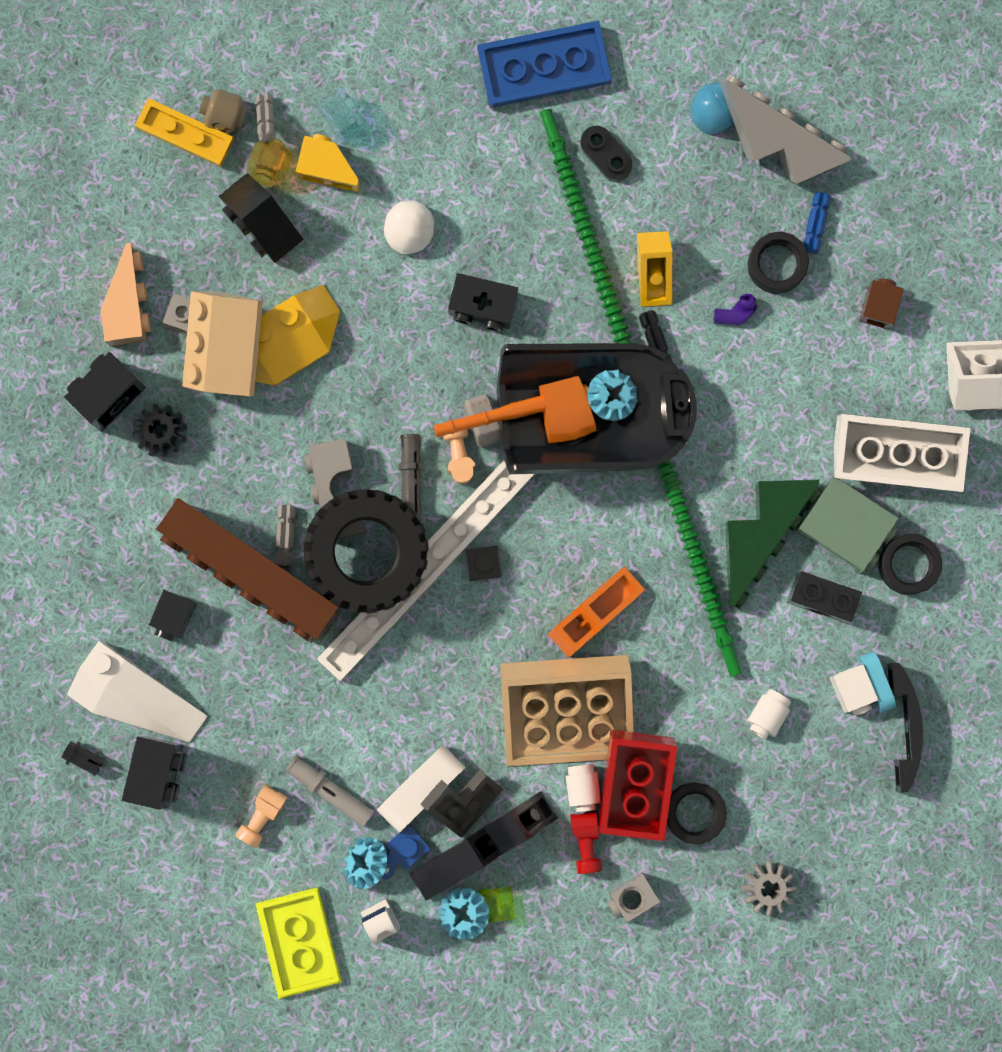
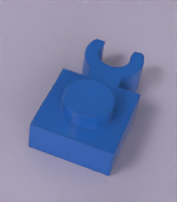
(405, 849)

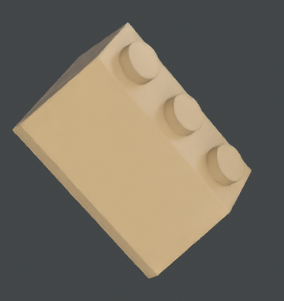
(222, 343)

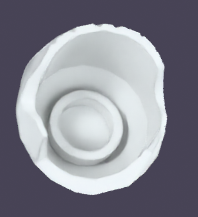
(409, 227)

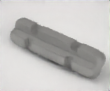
(265, 117)
(285, 535)

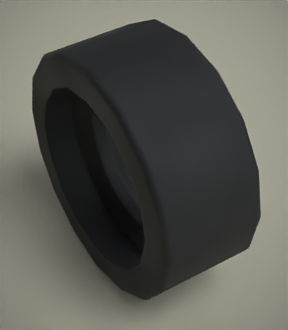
(783, 239)
(933, 556)
(719, 813)

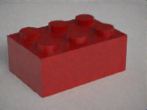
(637, 785)

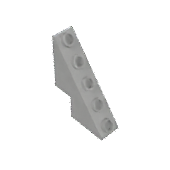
(771, 131)

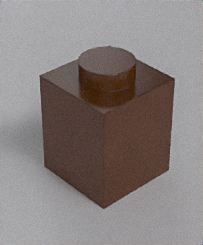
(881, 303)

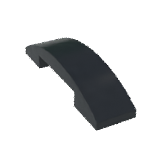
(907, 768)

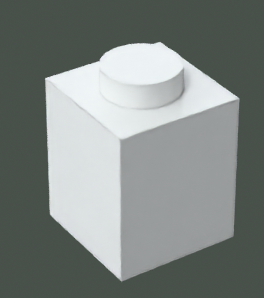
(854, 690)

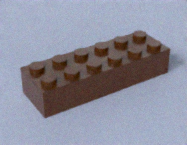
(245, 567)

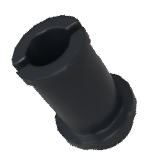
(80, 757)

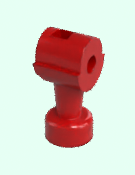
(586, 831)

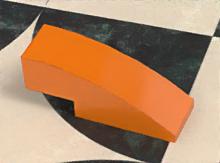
(596, 612)

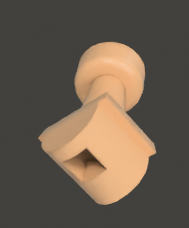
(461, 465)
(268, 806)

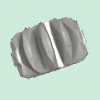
(765, 899)

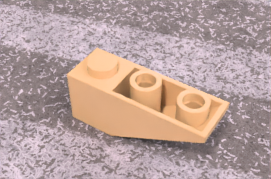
(120, 312)

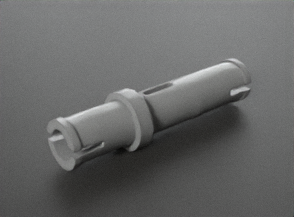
(328, 790)

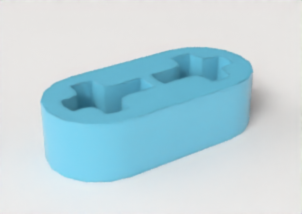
(879, 682)

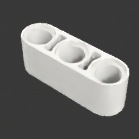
(406, 800)

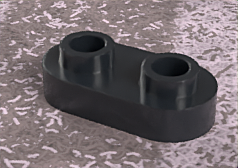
(605, 153)

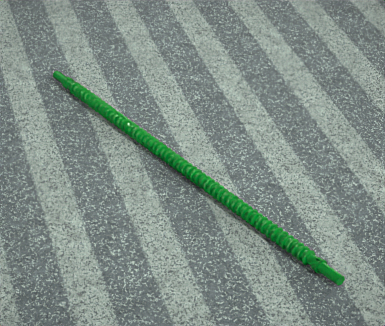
(557, 146)

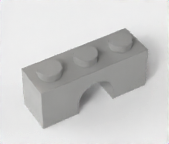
(327, 463)

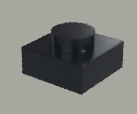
(483, 563)

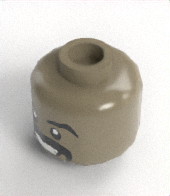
(223, 111)

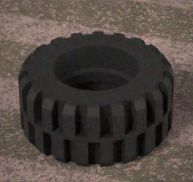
(408, 562)

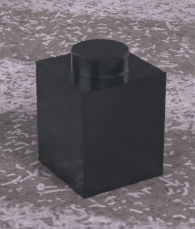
(172, 616)

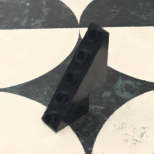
(483, 846)

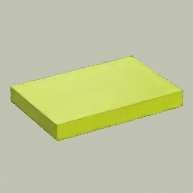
(298, 942)

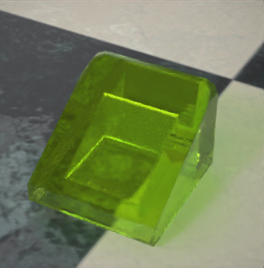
(499, 903)

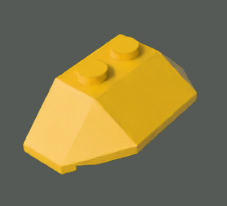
(295, 335)

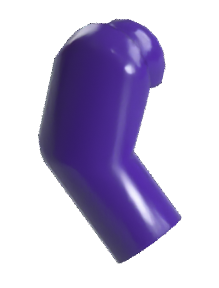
(738, 314)

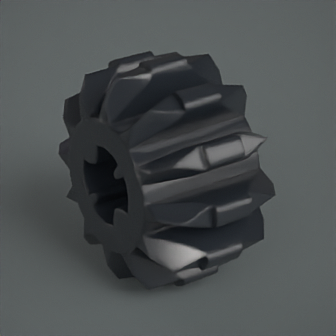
(151, 440)

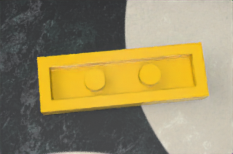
(184, 132)

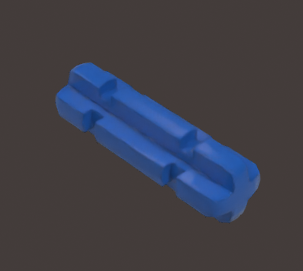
(817, 222)

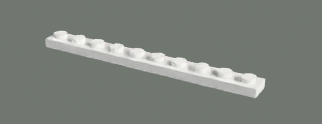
(444, 548)

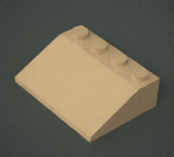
(564, 708)

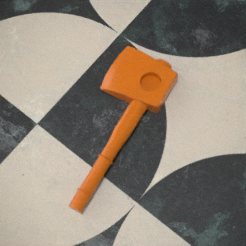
(563, 409)

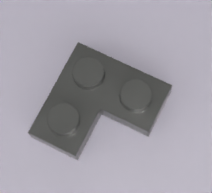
(462, 809)

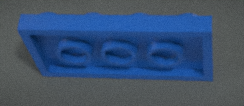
(544, 64)

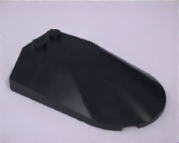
(640, 441)

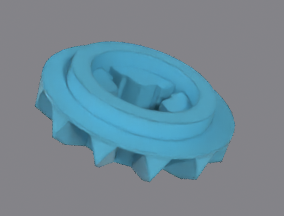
(598, 395)
(376, 862)
(477, 910)

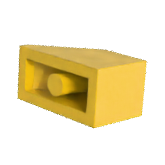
(325, 164)
(654, 268)

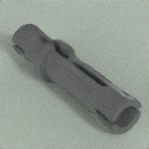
(411, 472)

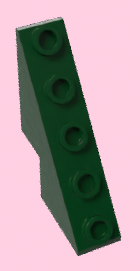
(753, 541)

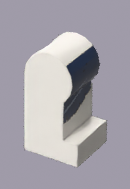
(380, 921)

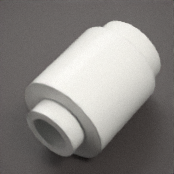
(769, 714)
(583, 787)

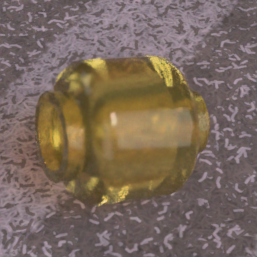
(269, 162)

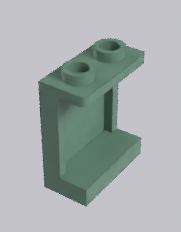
(848, 525)

